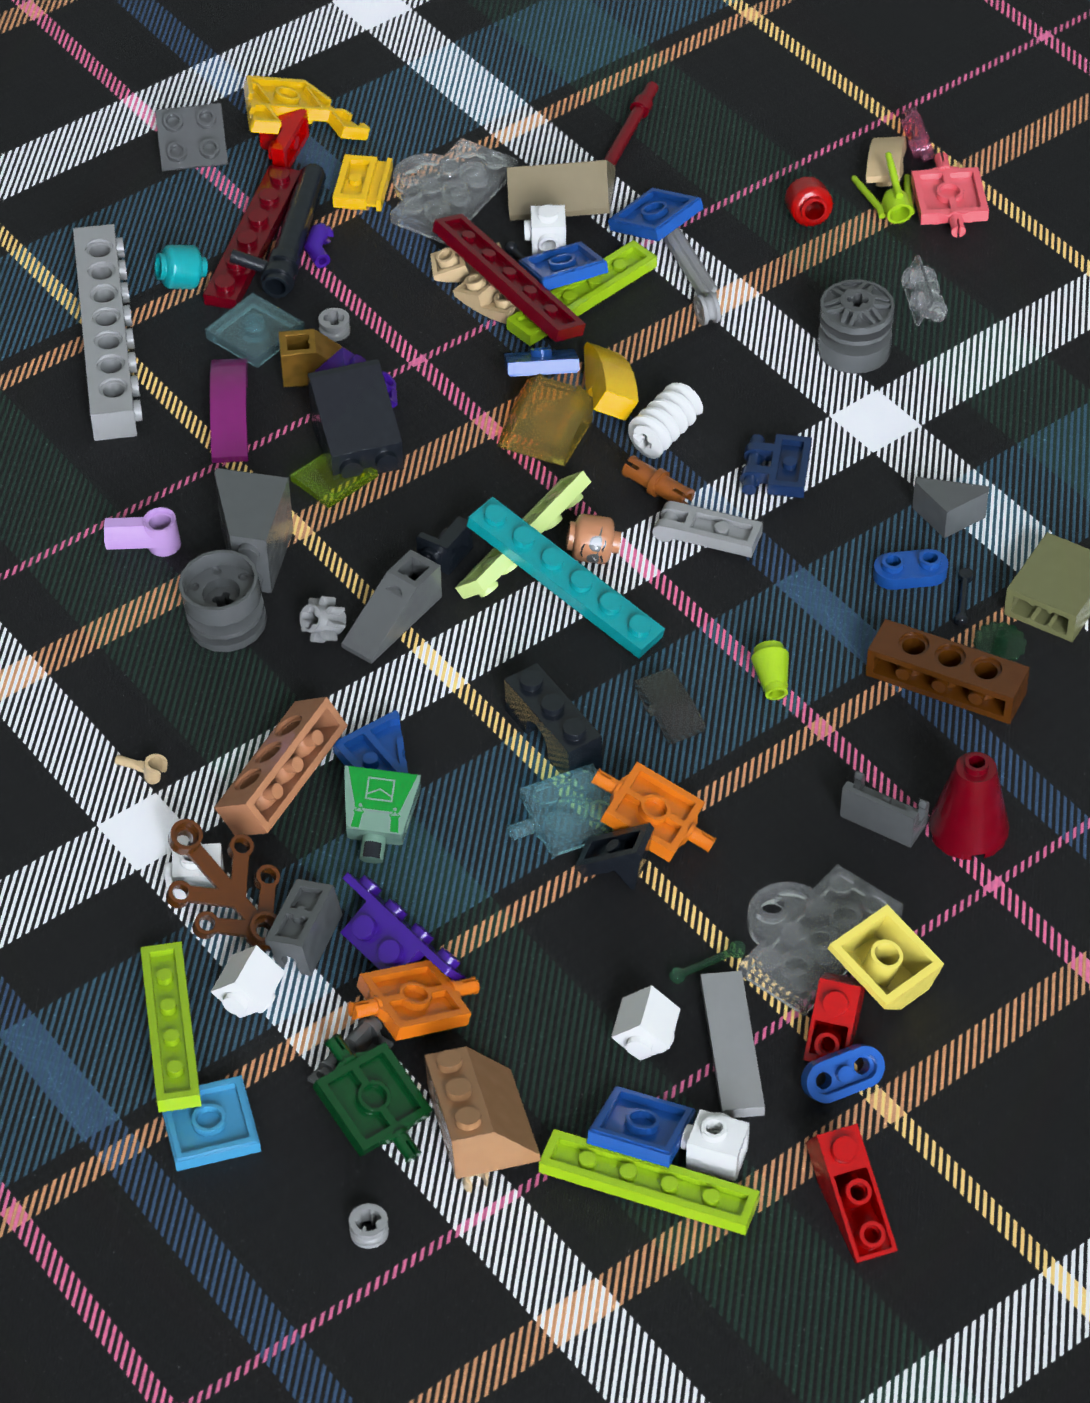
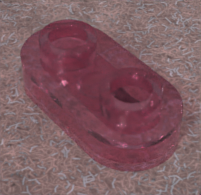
(914, 126)

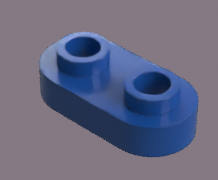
(910, 569)
(840, 1073)

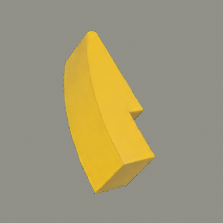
(609, 381)

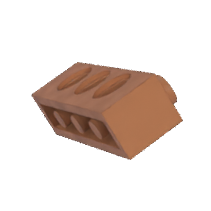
(281, 766)

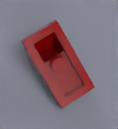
(292, 136)

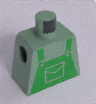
(379, 808)

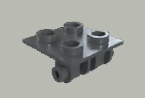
(191, 137)

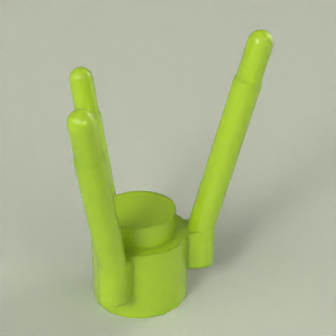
(895, 203)

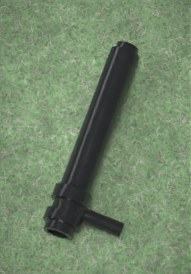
(284, 260)

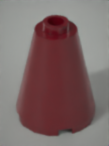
(970, 810)

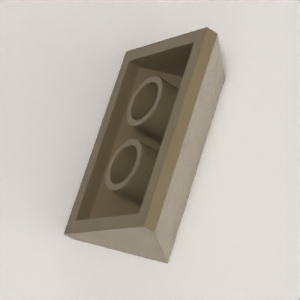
(580, 186)

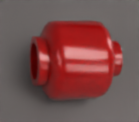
(808, 201)

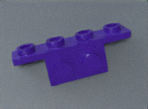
(387, 938)

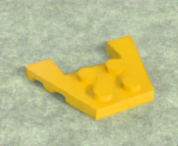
(277, 96)

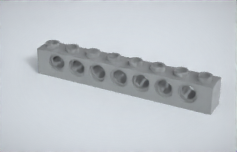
(105, 332)

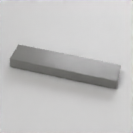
(732, 1044)

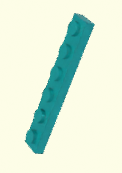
(565, 577)

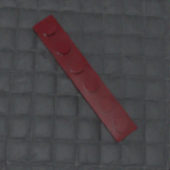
(252, 236)
(509, 277)

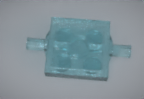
(563, 810)

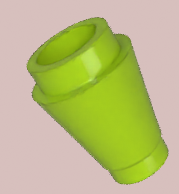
(771, 667)

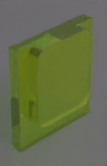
(329, 489)

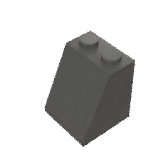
(256, 519)

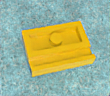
(362, 182)

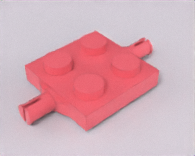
(949, 195)

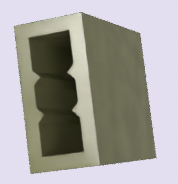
(1052, 588)

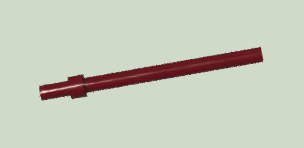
(639, 109)

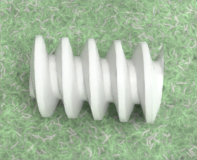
(664, 419)

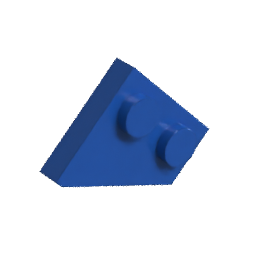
(374, 745)

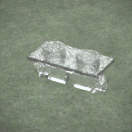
(923, 292)

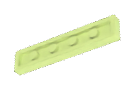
(541, 517)

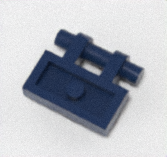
(788, 465)

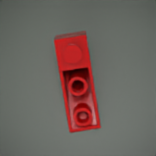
(851, 1192)

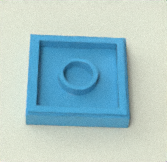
(216, 1130)

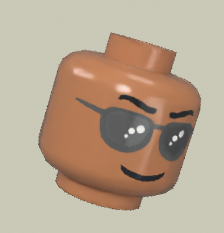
(593, 538)

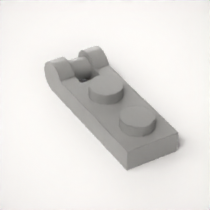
(708, 528)

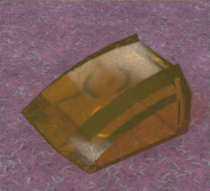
(547, 420)

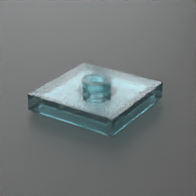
(252, 329)

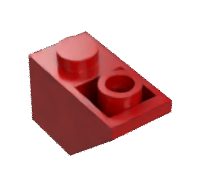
(834, 1015)

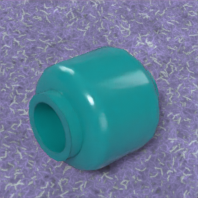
(180, 266)

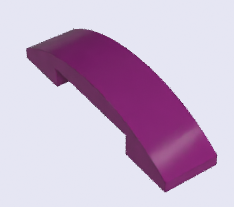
(229, 410)

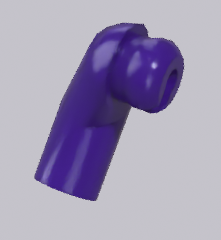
(314, 243)

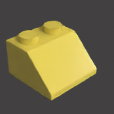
(887, 959)

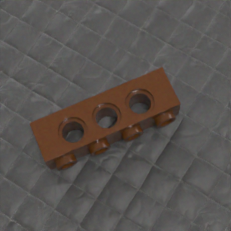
(947, 671)

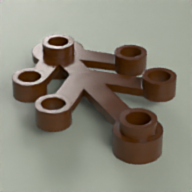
(228, 891)

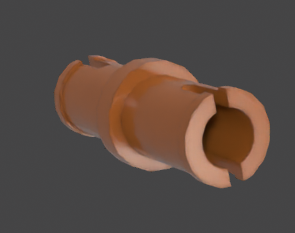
(657, 481)

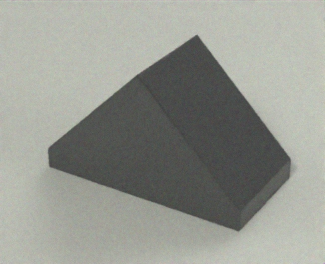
(949, 504)

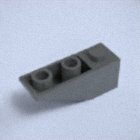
(395, 606)

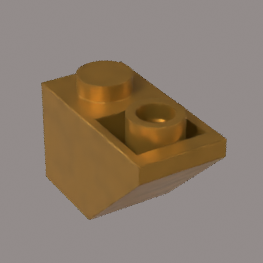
(303, 354)

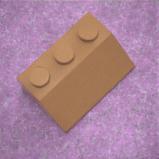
(478, 1112)

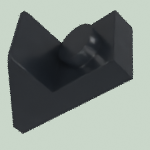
(618, 850)

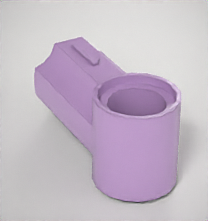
(154, 531)

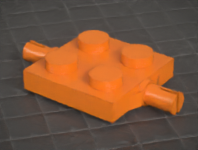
(652, 799)
(413, 999)

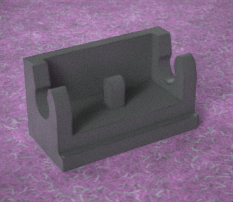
(882, 812)
(304, 925)

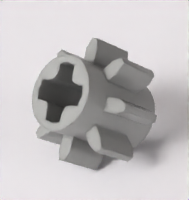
(322, 619)

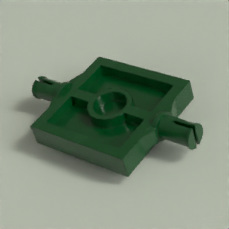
(372, 1098)

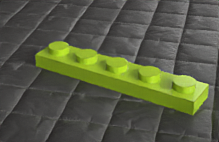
(623, 267)
(170, 1027)
(664, 1188)

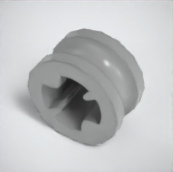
(707, 308)
(334, 316)
(365, 1213)

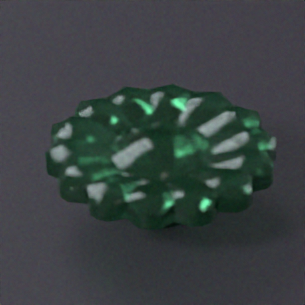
(1000, 640)

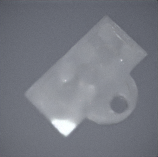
(447, 185)
(795, 941)

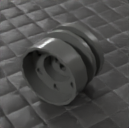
(855, 326)
(223, 600)

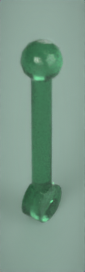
(736, 950)

